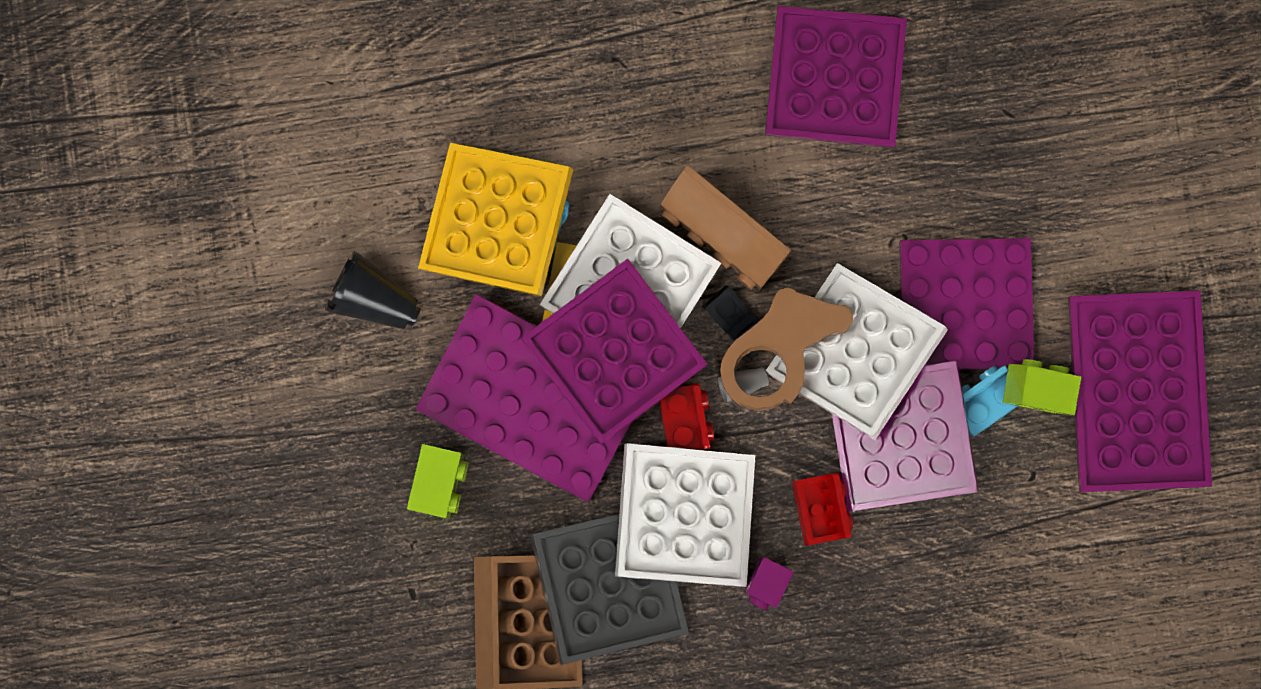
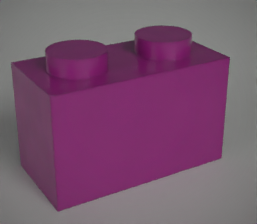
(767, 583)

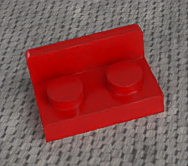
(685, 418)

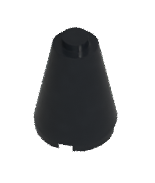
(371, 295)

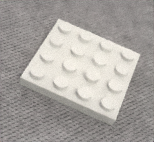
(664, 260)
(873, 363)
(685, 515)

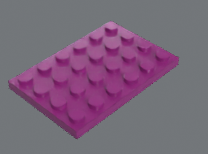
(1140, 391)
(508, 403)

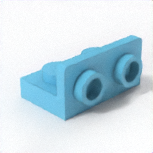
(985, 400)

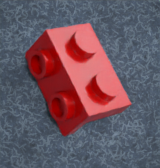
(822, 509)

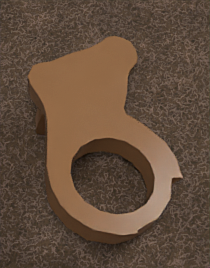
(786, 330)

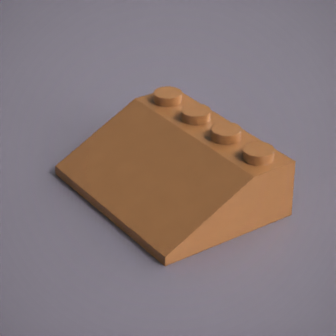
(723, 229)
(514, 628)

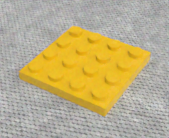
(496, 219)

